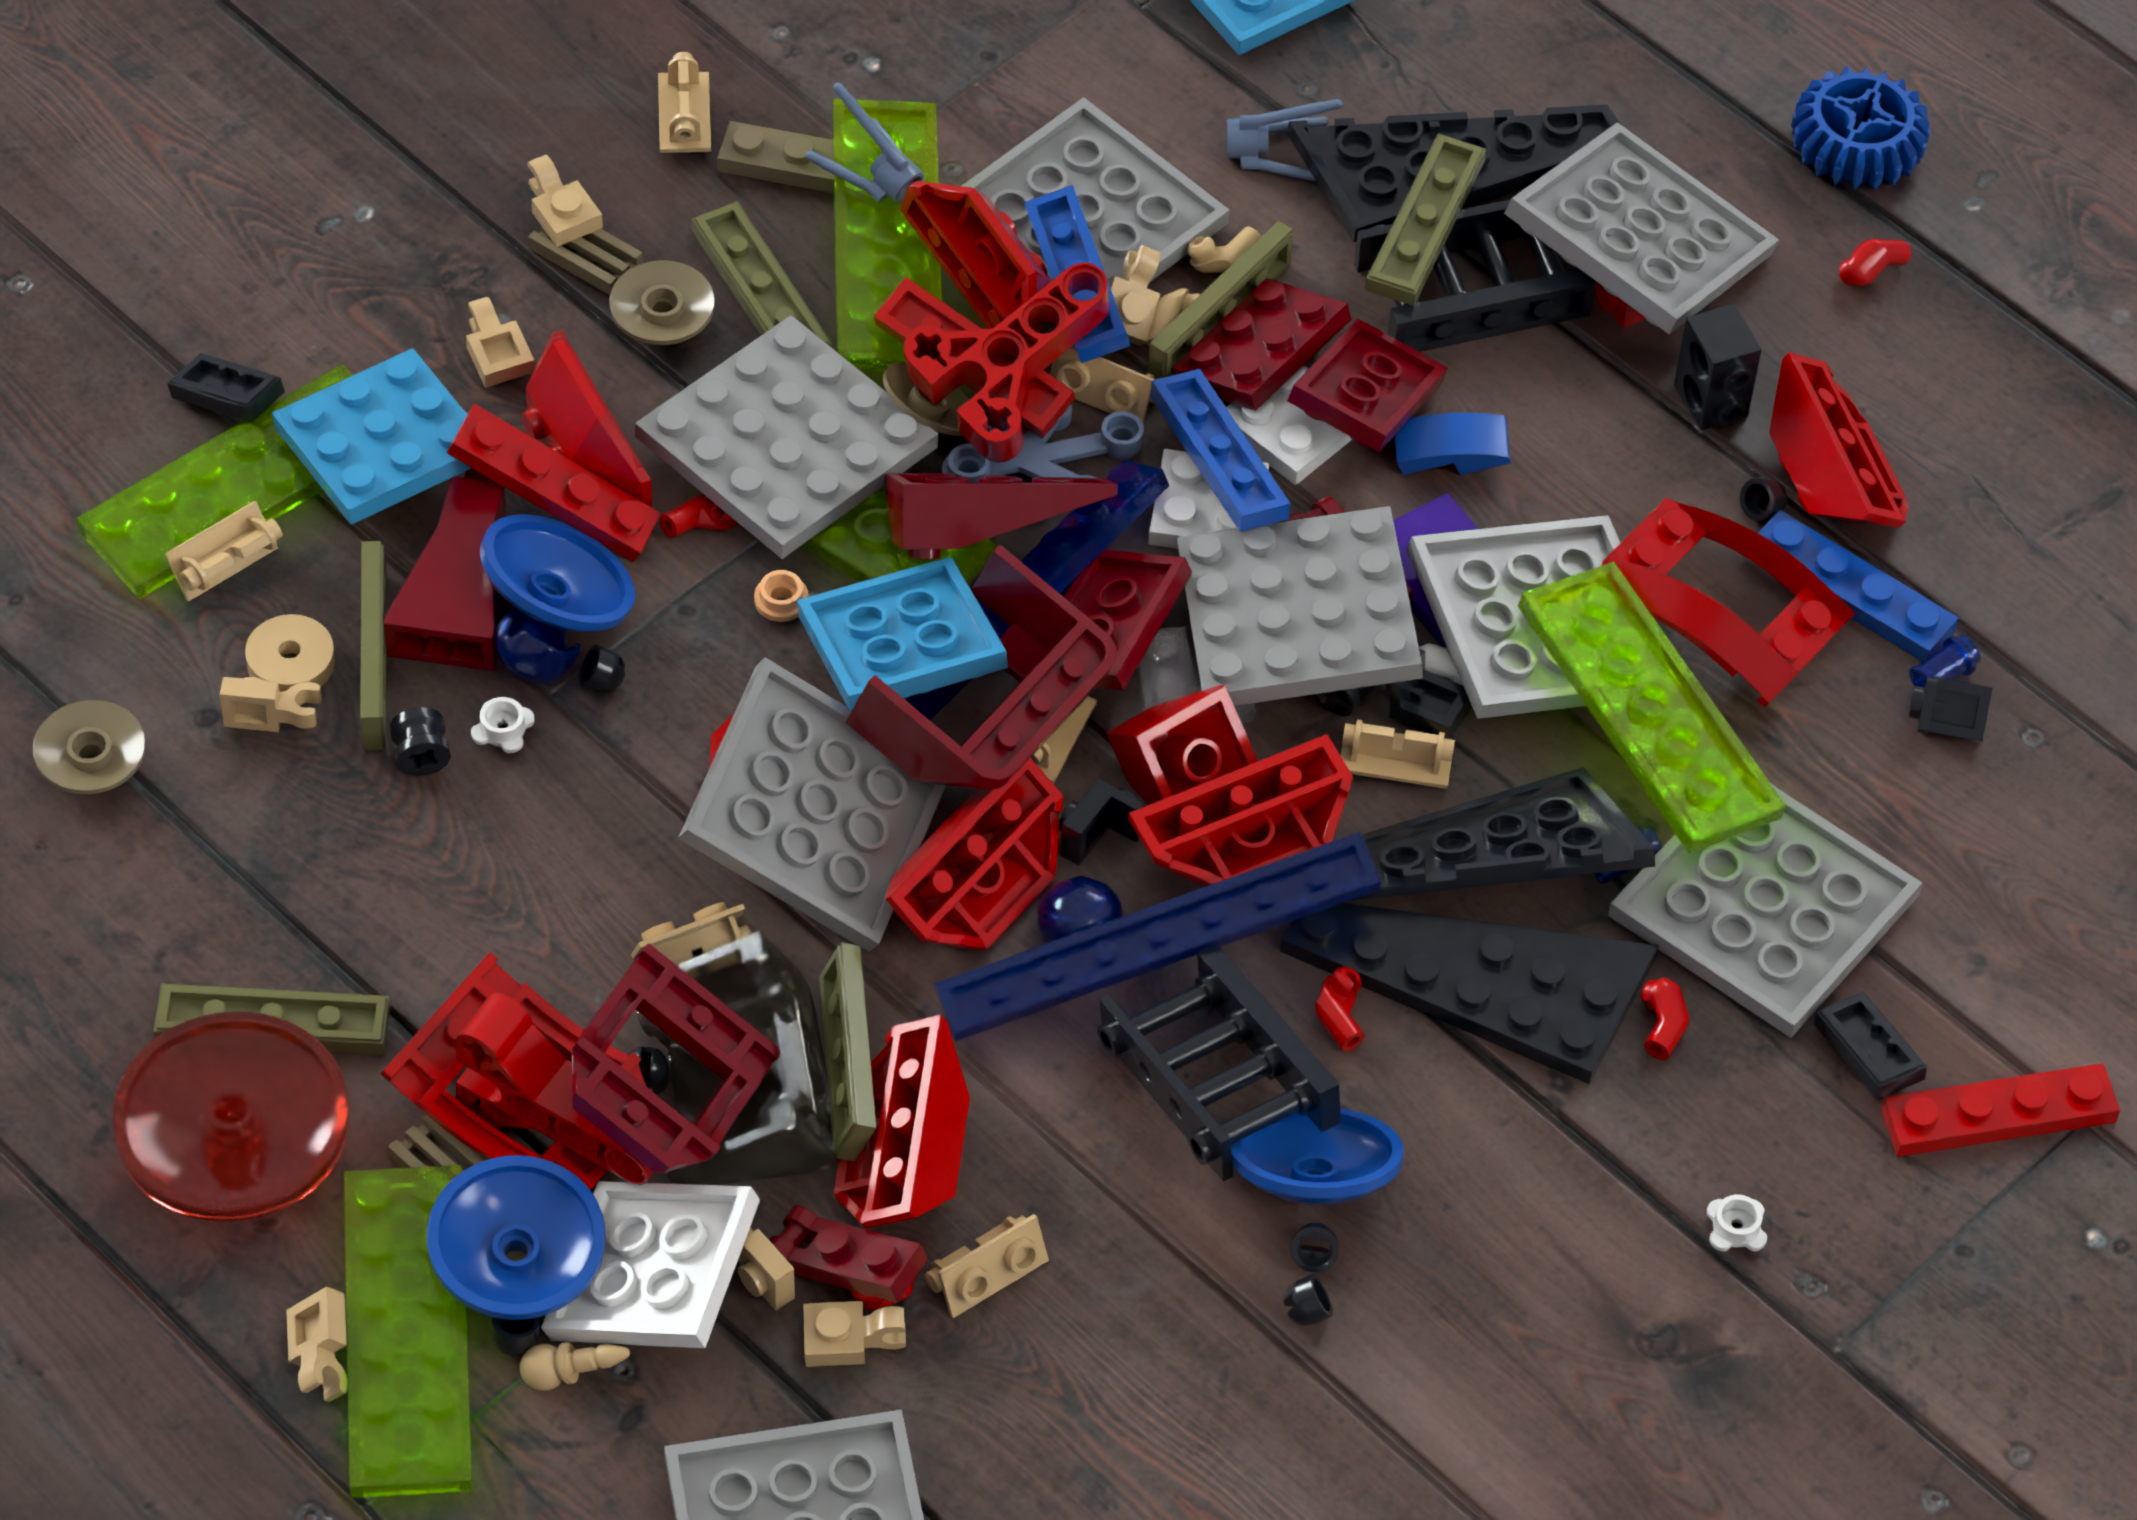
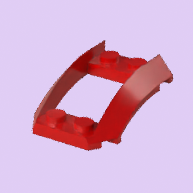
(1762, 659)
(430, 1065)

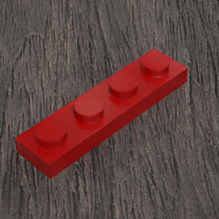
(913, 306)
(553, 483)
(2000, 1109)

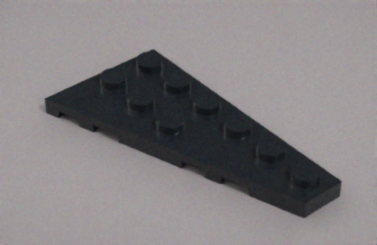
(1373, 166)
(1516, 835)
(1512, 985)

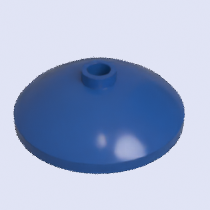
(556, 573)
(1320, 1167)
(522, 1208)

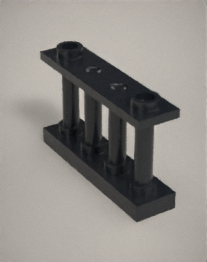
(1488, 311)
(1248, 1021)

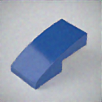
(1465, 439)

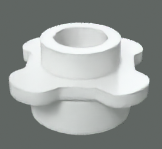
(502, 712)
(1739, 1210)

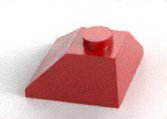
(1181, 744)

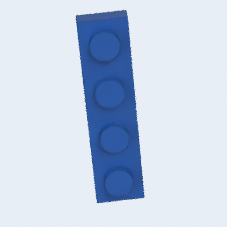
(1067, 241)
(1220, 450)
(1874, 596)

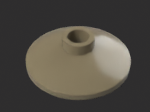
(662, 302)
(914, 403)
(84, 731)

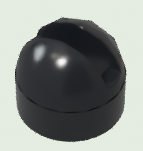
(1758, 493)
(602, 669)
(659, 1068)
(1310, 1257)
(1308, 1301)
(515, 1336)

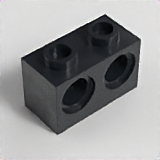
(1717, 367)

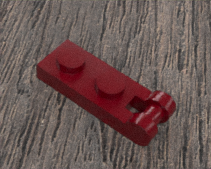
(849, 1255)

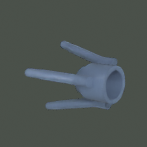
(1249, 136)
(891, 169)

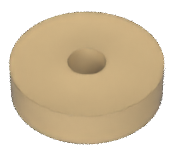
(290, 636)

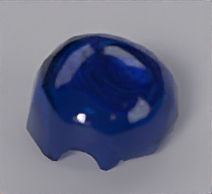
(532, 649)
(1076, 906)

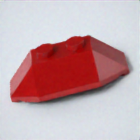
(975, 248)
(575, 421)
(1832, 448)
(1249, 815)
(982, 864)
(918, 1131)

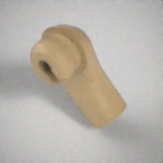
(1217, 259)
(1168, 309)

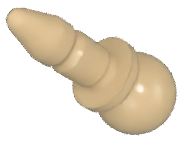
(547, 1366)

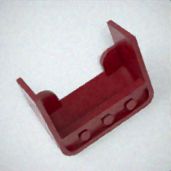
(1050, 652)

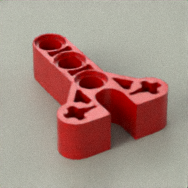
(969, 354)
(527, 1083)

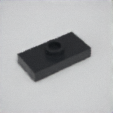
(226, 387)
(1870, 1045)

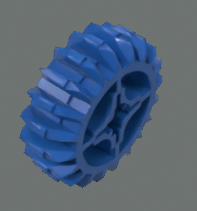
(1860, 128)

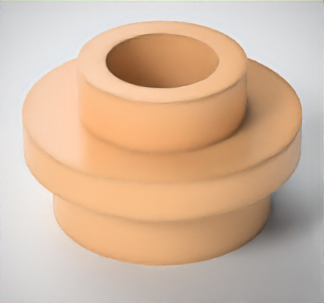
(775, 586)

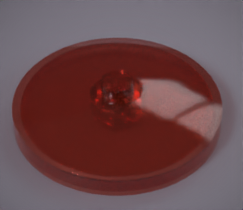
(231, 1116)

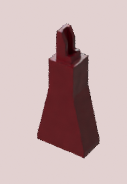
(447, 599)

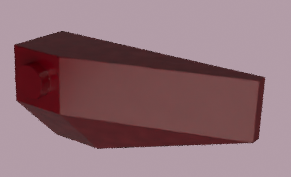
(950, 513)

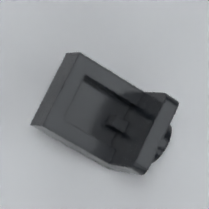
(1429, 703)
(1951, 707)
(1088, 820)

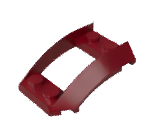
(700, 1025)

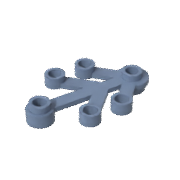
(1119, 438)

